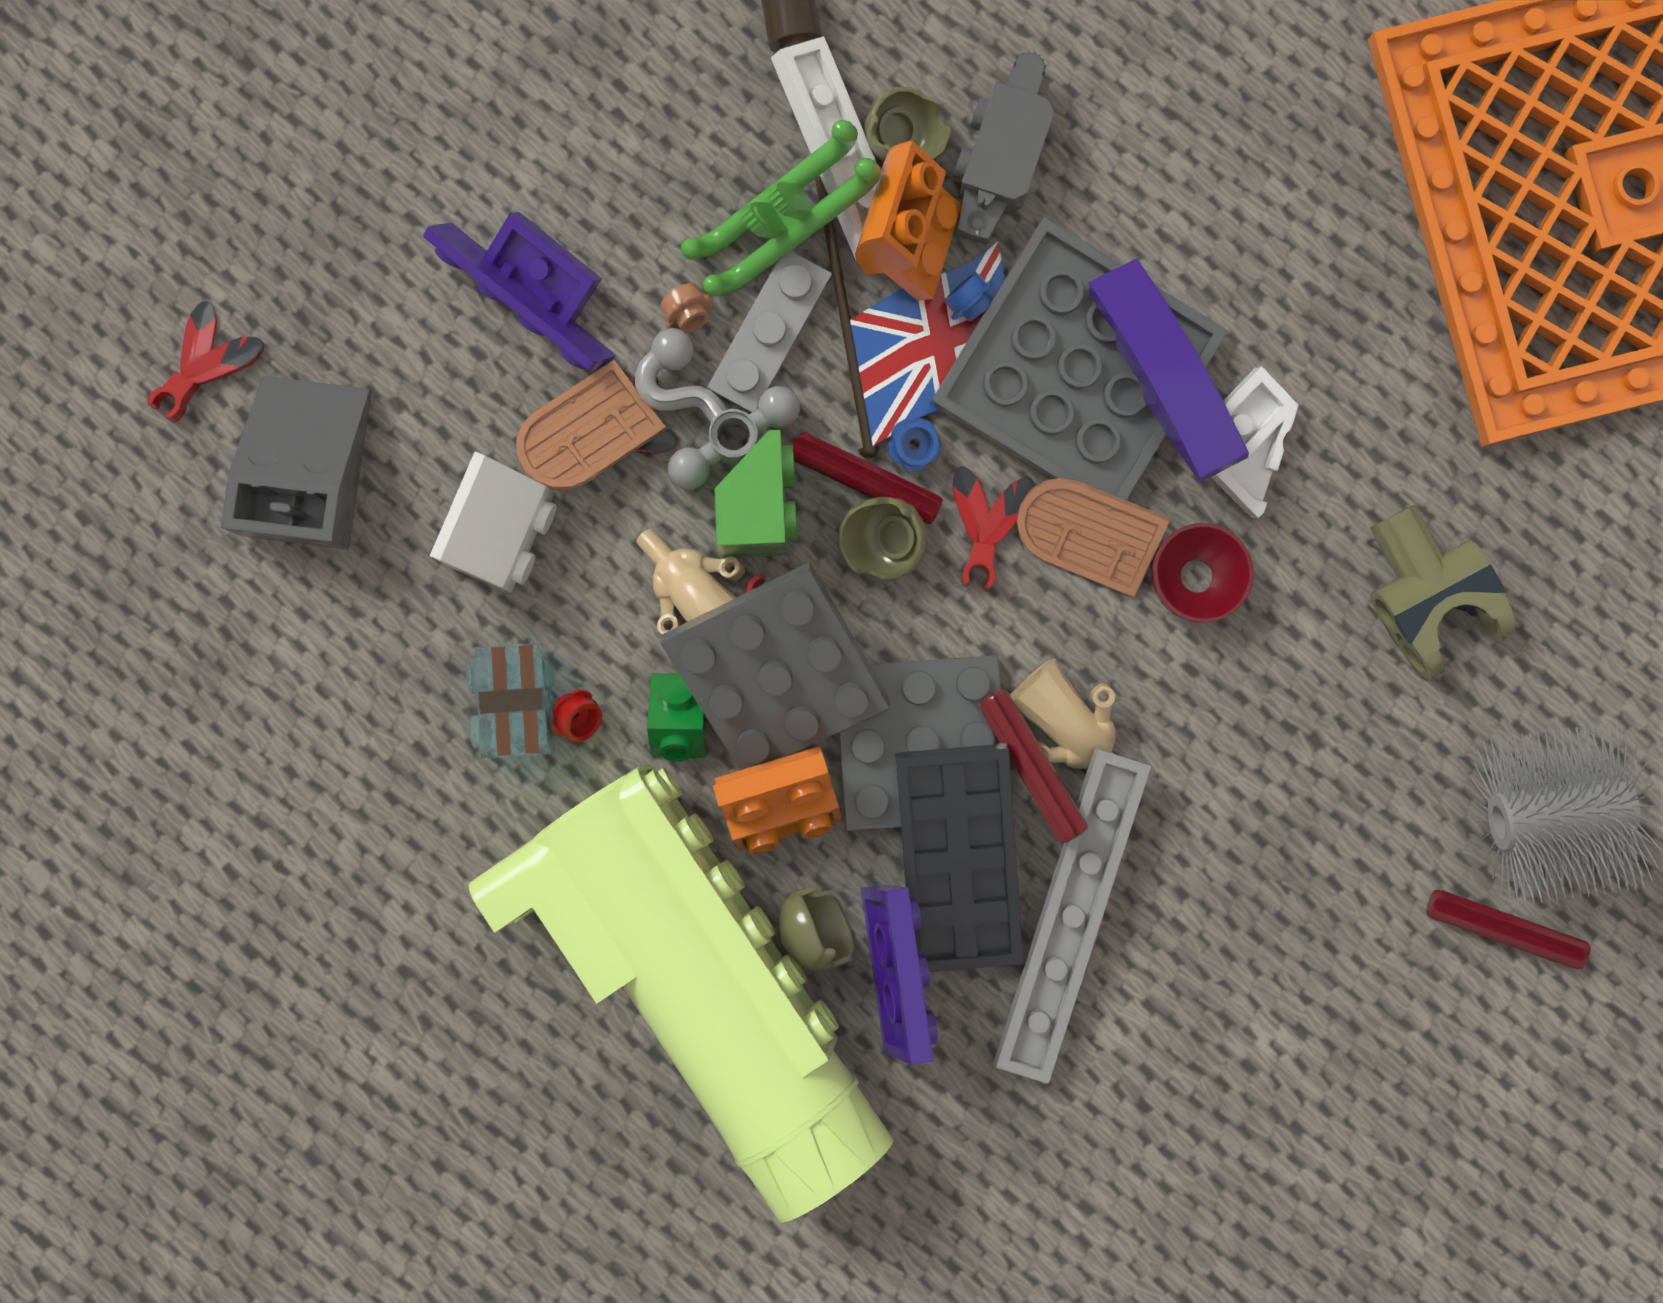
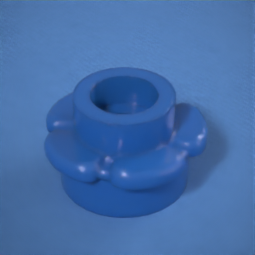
(969, 297)
(928, 448)

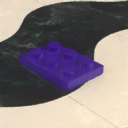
(899, 973)

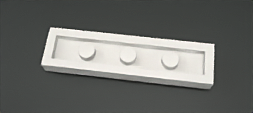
(818, 102)

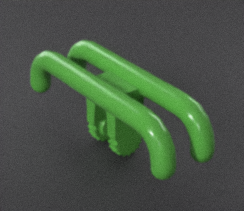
(785, 213)

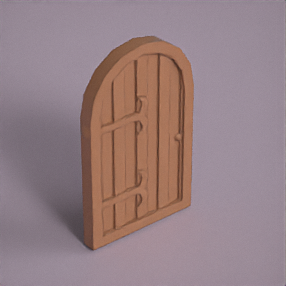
(585, 430)
(1090, 532)

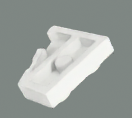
(1263, 417)

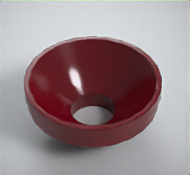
(1228, 563)

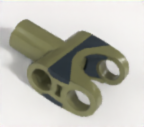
(1431, 586)

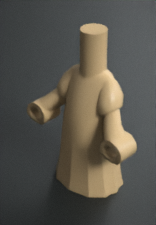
(685, 580)
(1060, 713)

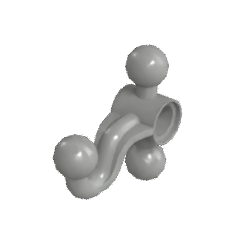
(691, 466)

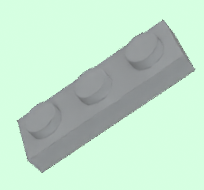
(769, 331)

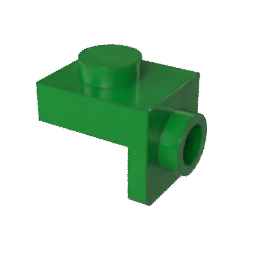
(674, 720)

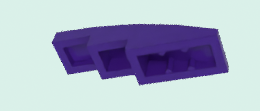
(1169, 370)

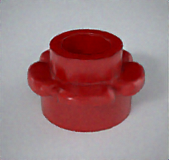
(576, 716)

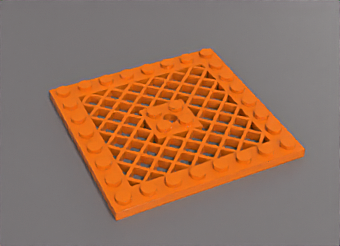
(1450, 210)

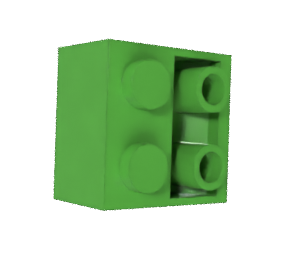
(752, 502)

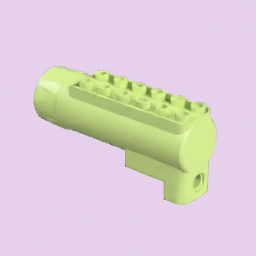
(653, 910)

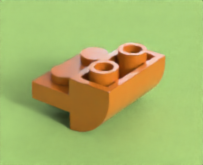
(909, 222)
(778, 801)

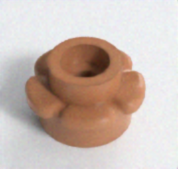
(686, 308)

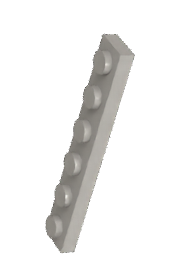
(1071, 917)

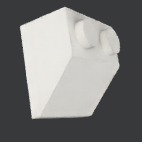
(494, 524)

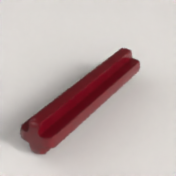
(863, 475)
(1033, 766)
(1508, 929)

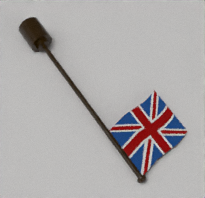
(899, 345)

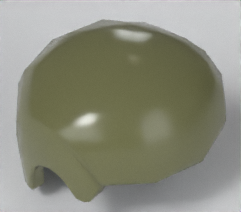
(904, 112)
(883, 538)
(815, 930)

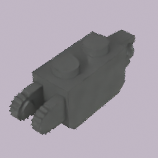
(1005, 151)

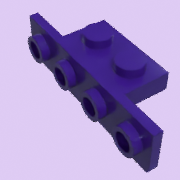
(533, 279)

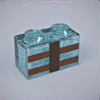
(512, 701)

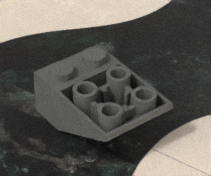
(298, 464)

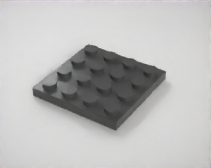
(1048, 371)

